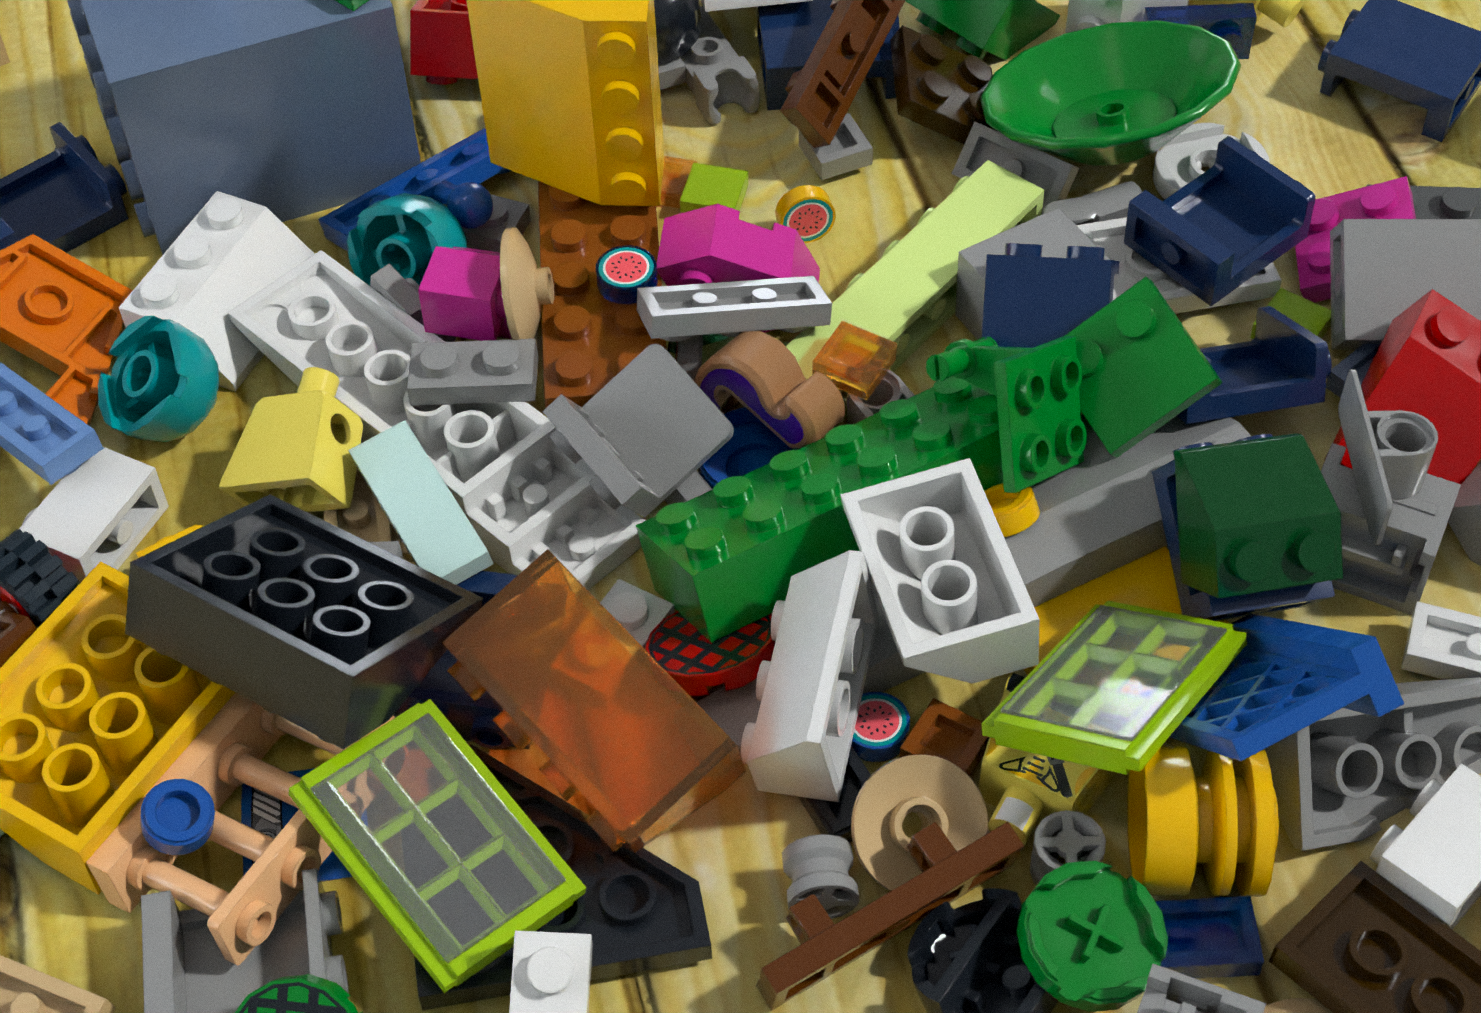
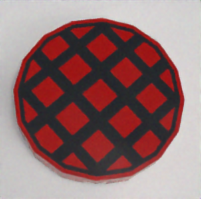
(699, 663)

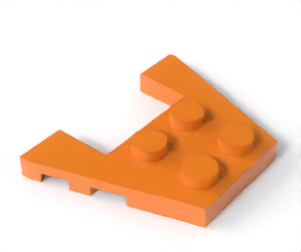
(60, 318)

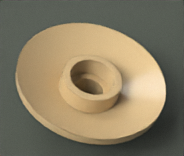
(522, 285)
(920, 785)

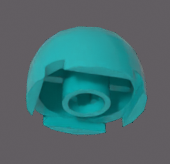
(401, 234)
(159, 382)

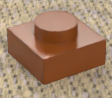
(948, 735)

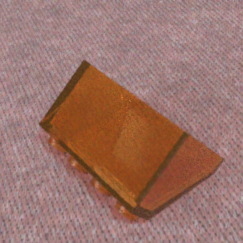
(592, 706)

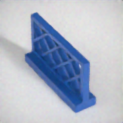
(1286, 682)

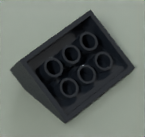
(296, 616)

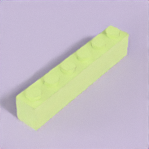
(916, 279)

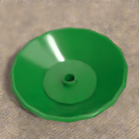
(1110, 90)

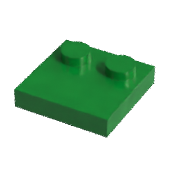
(1138, 367)

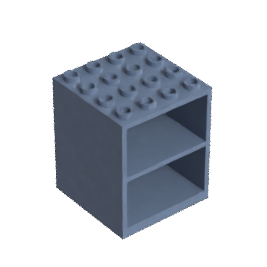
(248, 101)

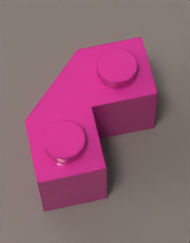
(719, 247)
(463, 294)

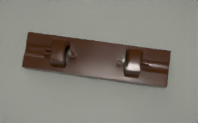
(837, 67)
(832, 946)

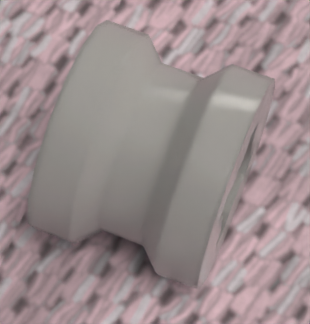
(1068, 836)
(821, 868)

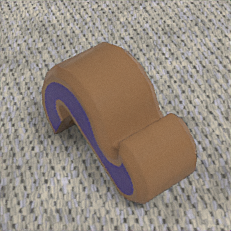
(771, 385)

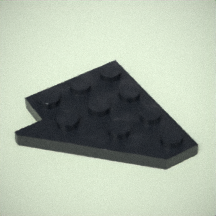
(633, 904)

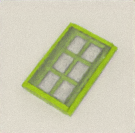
(1115, 687)
(436, 843)

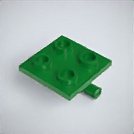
(1035, 402)

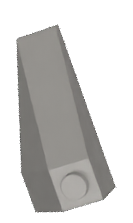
(1362, 768)

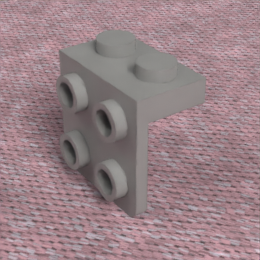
(641, 431)

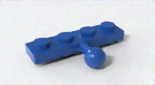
(447, 177)

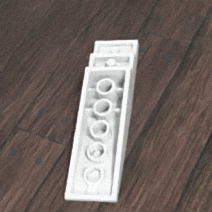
(490, 455)

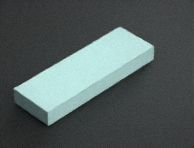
(420, 505)

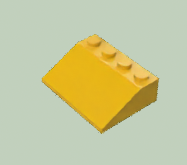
(573, 94)
(90, 725)

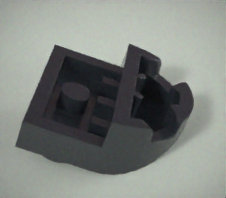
(973, 959)

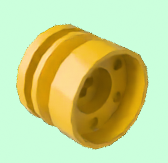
(1210, 819)

